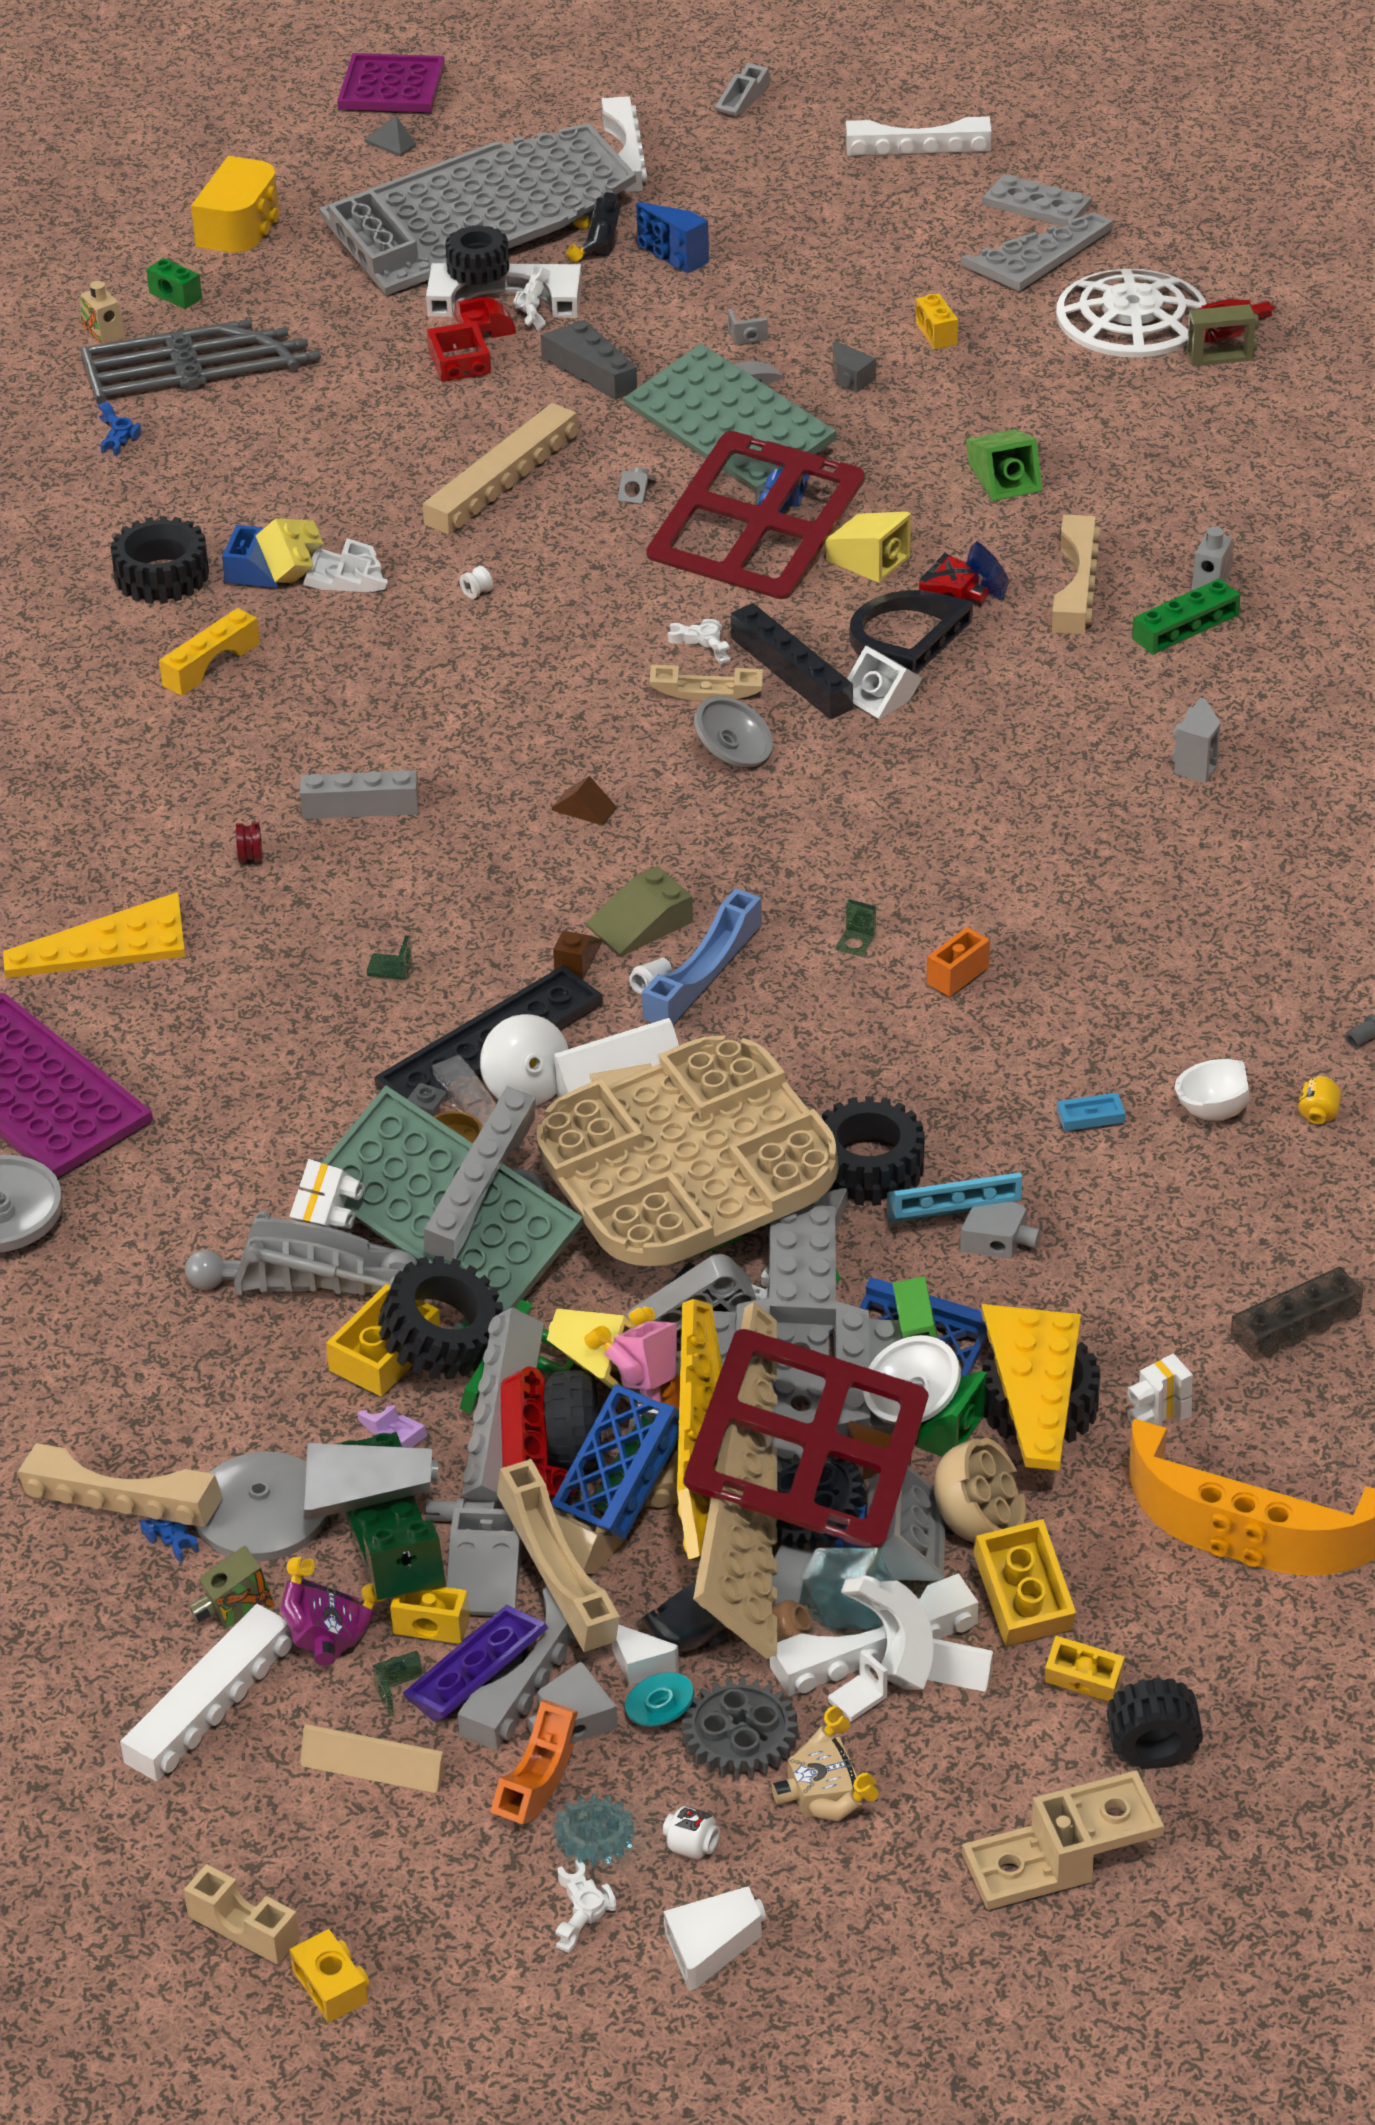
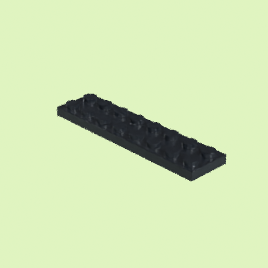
(555, 997)

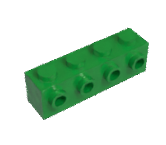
(1186, 616)

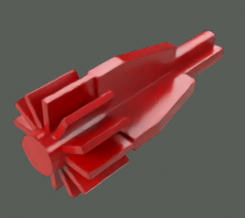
(1212, 335)

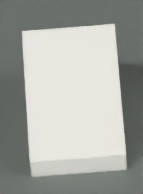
(643, 1655)

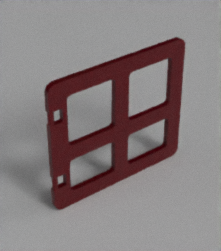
(759, 517)
(816, 1438)

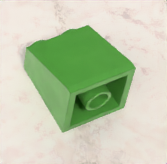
(1005, 463)

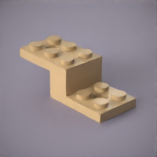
(1062, 1840)

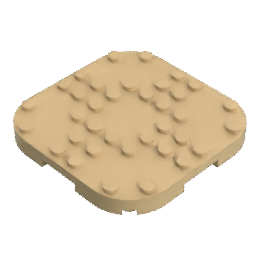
(687, 1151)

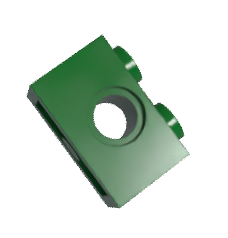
(174, 283)

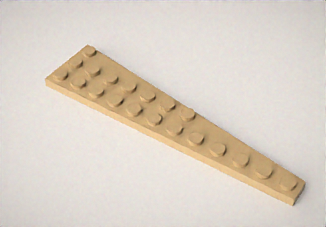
(738, 1542)

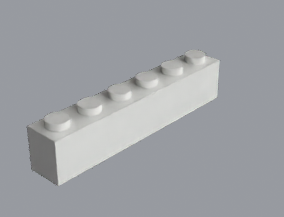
(206, 1693)

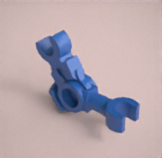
(121, 429)
(170, 1533)

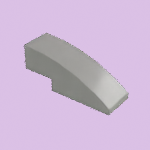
(744, 90)

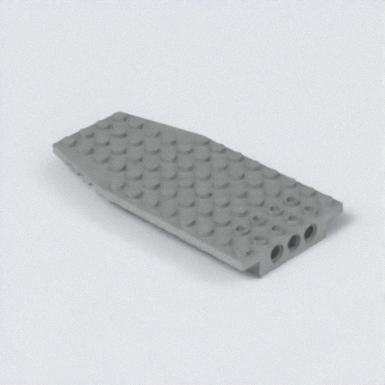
(513, 187)

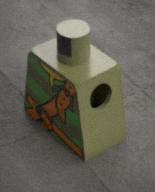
(232, 1589)

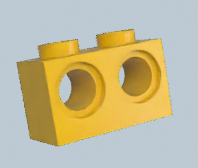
(936, 321)

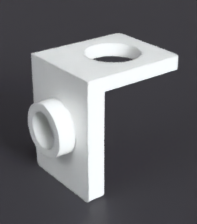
(862, 1691)

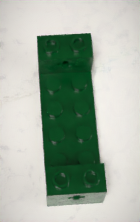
(394, 1541)

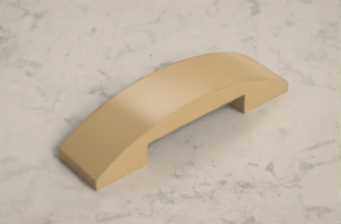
(698, 688)

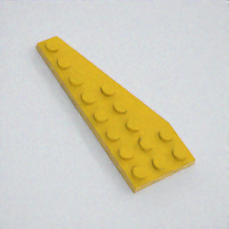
(698, 1378)

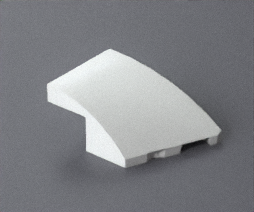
(351, 571)

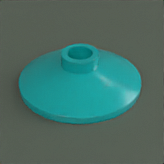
(659, 1699)

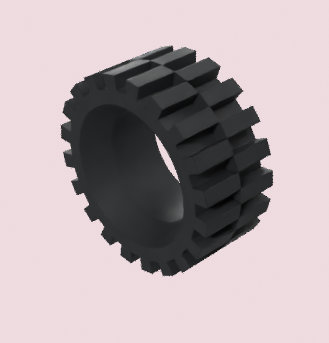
(154, 542)
(876, 1175)
(421, 1341)
(1082, 1403)

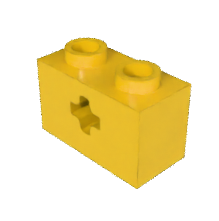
(1084, 1668)

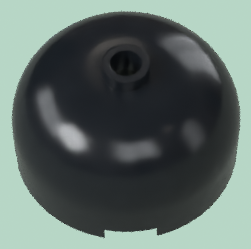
(685, 1622)

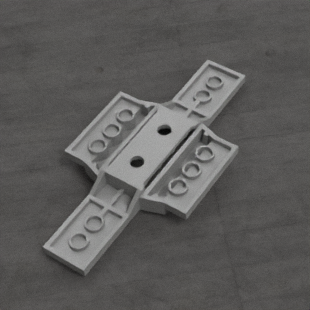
(806, 1313)

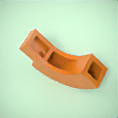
(528, 1788)

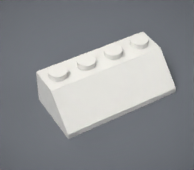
(613, 1052)

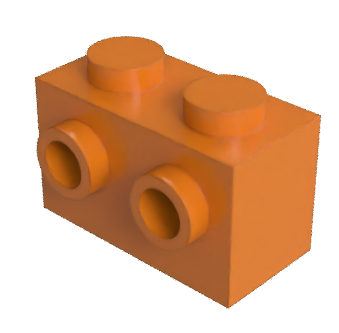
(958, 961)

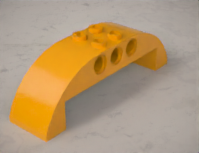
(1246, 1519)

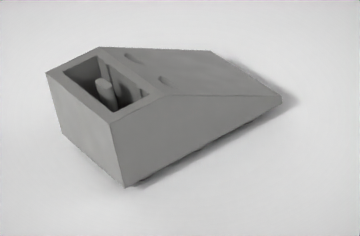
(485, 1558)

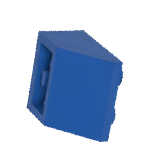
(244, 559)

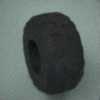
(569, 1415)

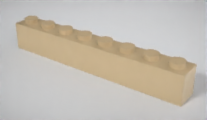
(500, 468)

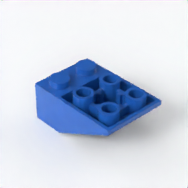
(673, 235)

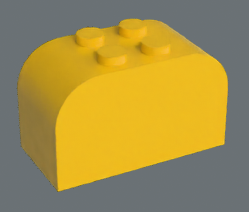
(236, 206)

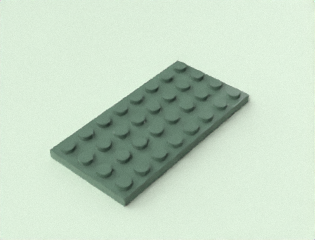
(708, 396)
(406, 1169)

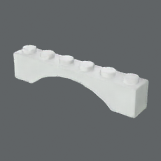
(622, 122)
(872, 138)
(814, 1660)

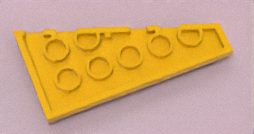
(126, 937)
(1036, 1371)

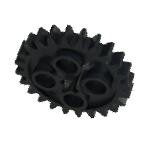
(838, 1489)

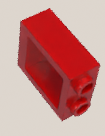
(457, 338)

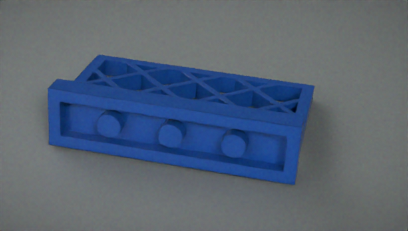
(954, 1318)
(639, 1469)

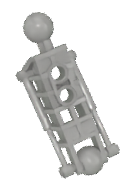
(299, 1259)

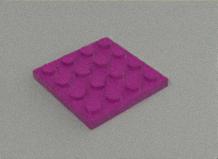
(391, 82)

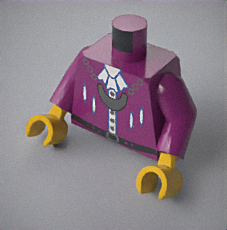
(322, 1616)

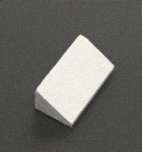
(961, 1665)

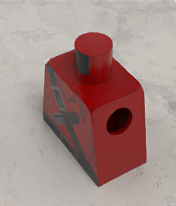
(954, 579)

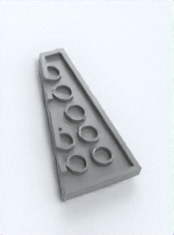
(1034, 255)

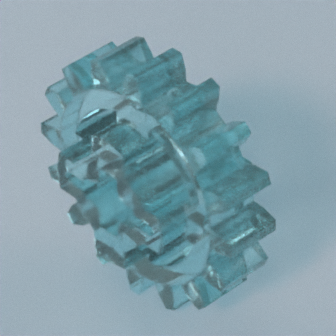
(594, 1829)

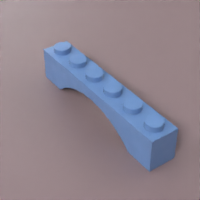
(733, 926)

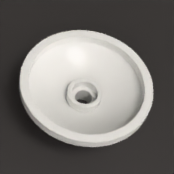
(509, 1051)
(922, 1362)

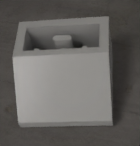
(1197, 743)

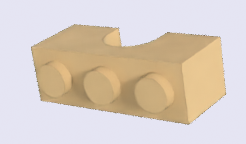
(217, 1904)

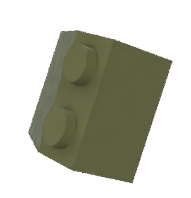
(642, 912)

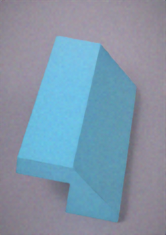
(952, 1197)

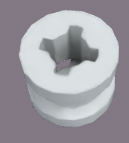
(476, 582)

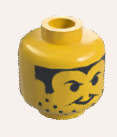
(1319, 1100)

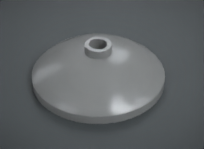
(733, 731)

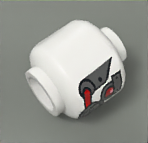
(691, 1832)

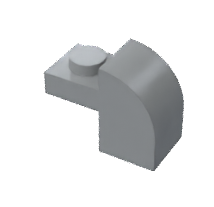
(790, 1569)

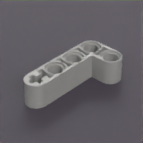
(711, 1281)

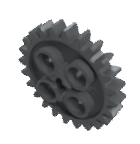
(740, 1728)

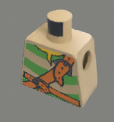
(101, 314)

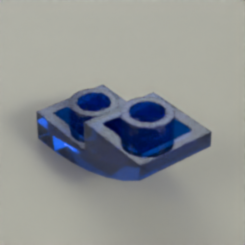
(990, 569)

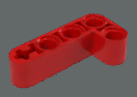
(525, 1426)

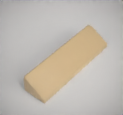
(372, 1758)

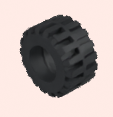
(477, 255)
(1154, 1723)

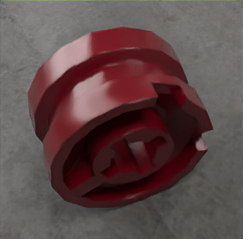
(249, 843)

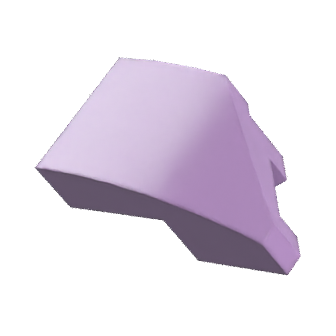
(389, 1421)

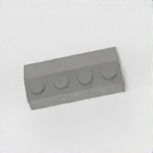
(359, 794)
(916, 1532)

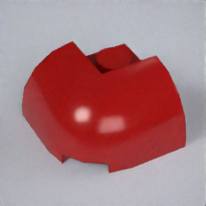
(487, 313)

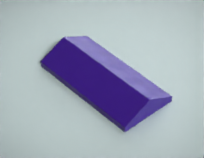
(474, 1662)

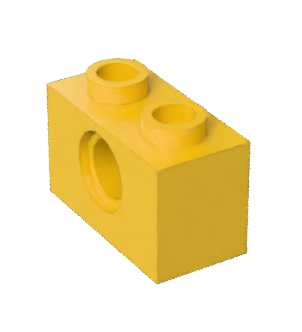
(431, 1614)
(313, 1965)

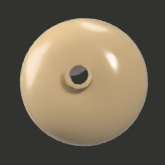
(978, 1489)

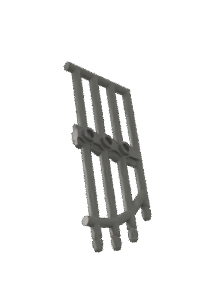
(185, 359)

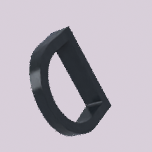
(952, 611)

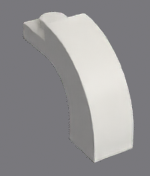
(906, 1625)

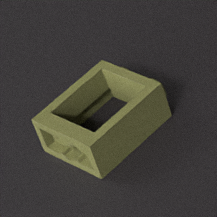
(1221, 317)

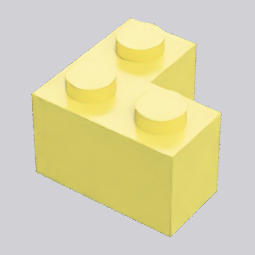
(288, 547)

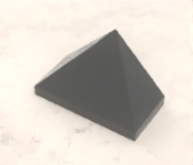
(392, 138)

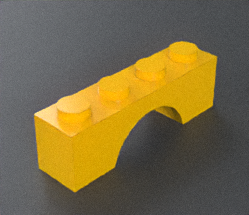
(186, 665)

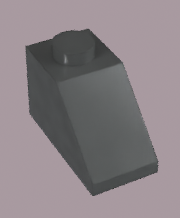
(852, 367)

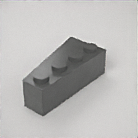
(591, 358)

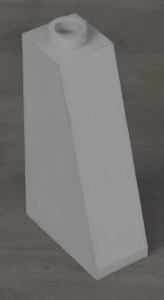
(362, 1476)

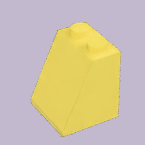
(871, 544)
(568, 1335)

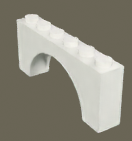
(560, 290)

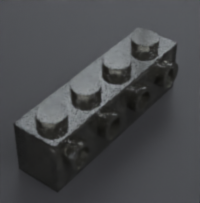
(1296, 1314)

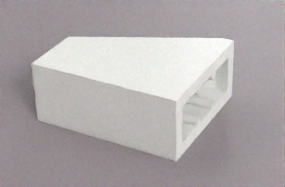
(712, 1932)

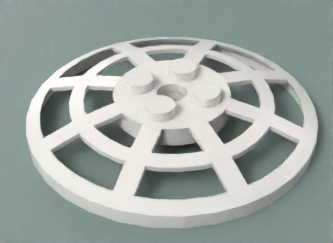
(1132, 305)

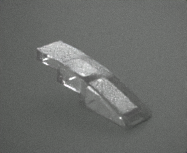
(464, 1088)

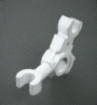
(528, 299)
(705, 634)
(588, 1904)

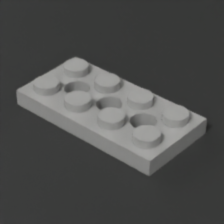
(1036, 200)

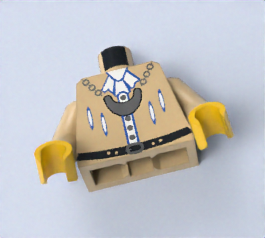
(823, 1775)

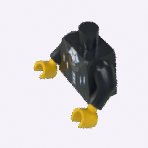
(601, 228)

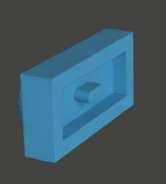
(1091, 1111)

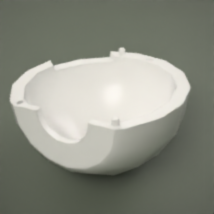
(1214, 1089)

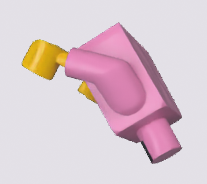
(642, 1353)

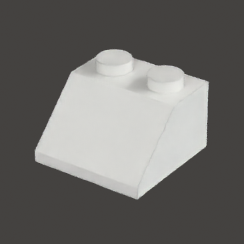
(881, 683)

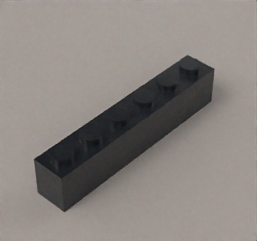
(792, 661)

